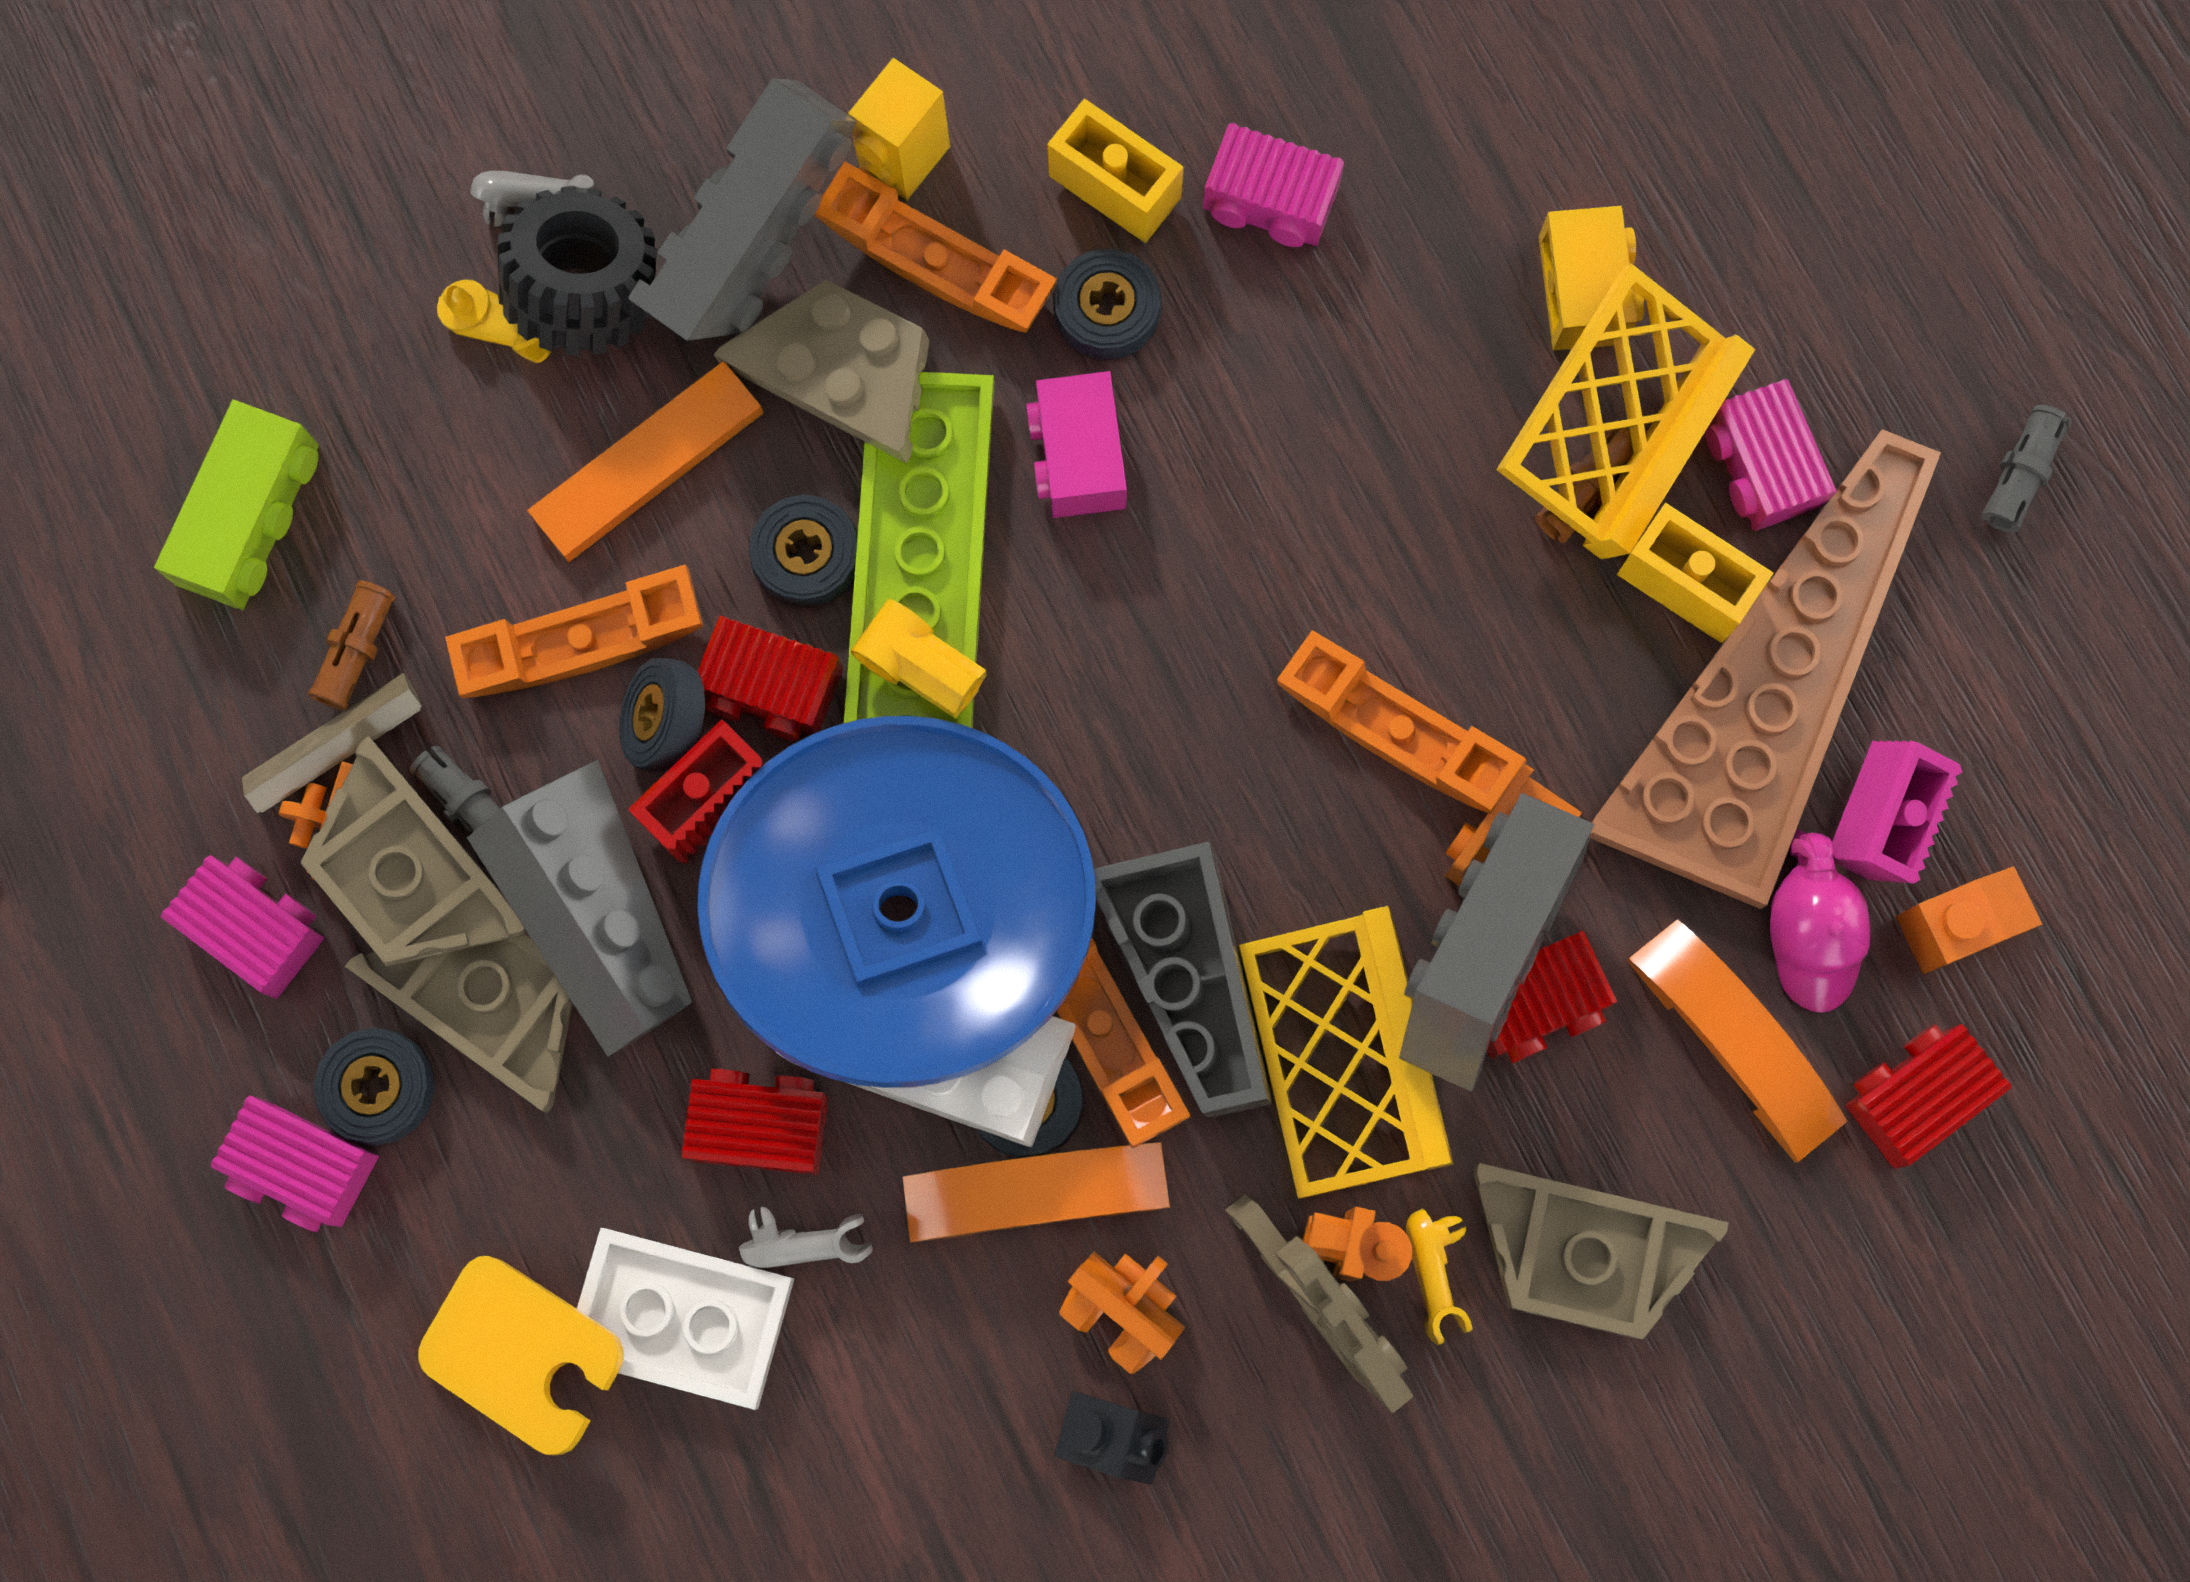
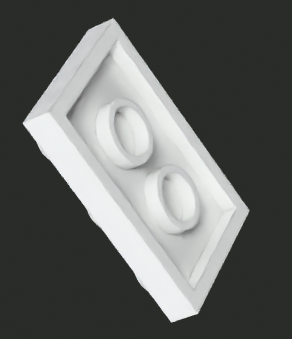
(686, 1316)

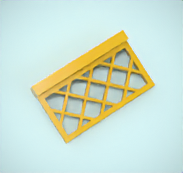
(1658, 452)
(1410, 1084)

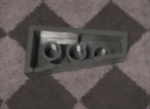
(748, 214)
(585, 904)
(1491, 939)
(1185, 958)

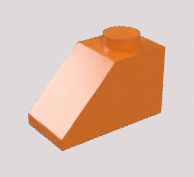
(1968, 919)

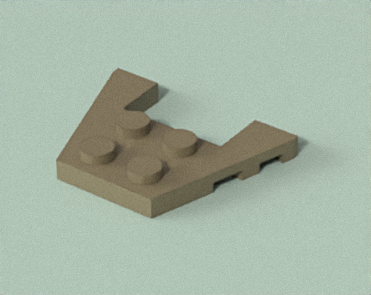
(1328, 1306)

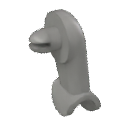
(508, 189)
(787, 1247)

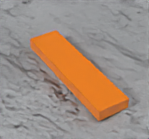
(645, 461)

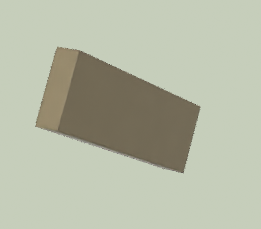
(330, 743)

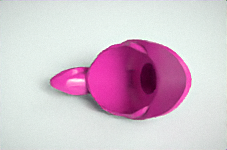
(1818, 927)

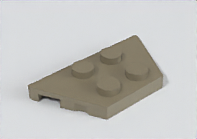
(838, 363)
(402, 870)
(490, 1004)
(1589, 1251)

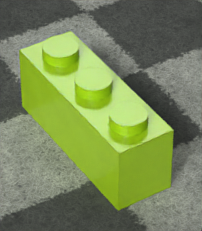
(238, 505)

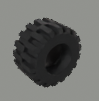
(574, 233)

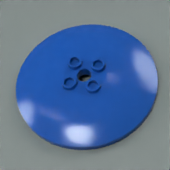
(879, 815)

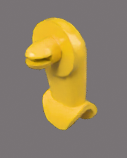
(476, 314)
(1429, 1259)

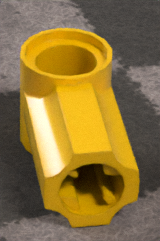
(903, 649)

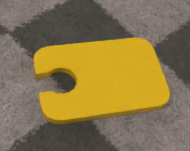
(503, 1343)

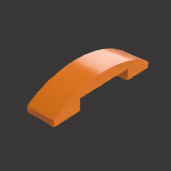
(931, 254)
(575, 639)
(1398, 727)
(1741, 1037)
(1120, 1055)
(1035, 1191)

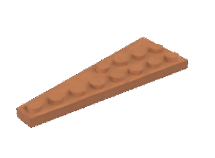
(1746, 741)

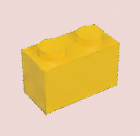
(900, 128)
(1115, 170)
(1580, 262)
(1695, 573)

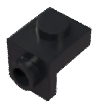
(1113, 1438)

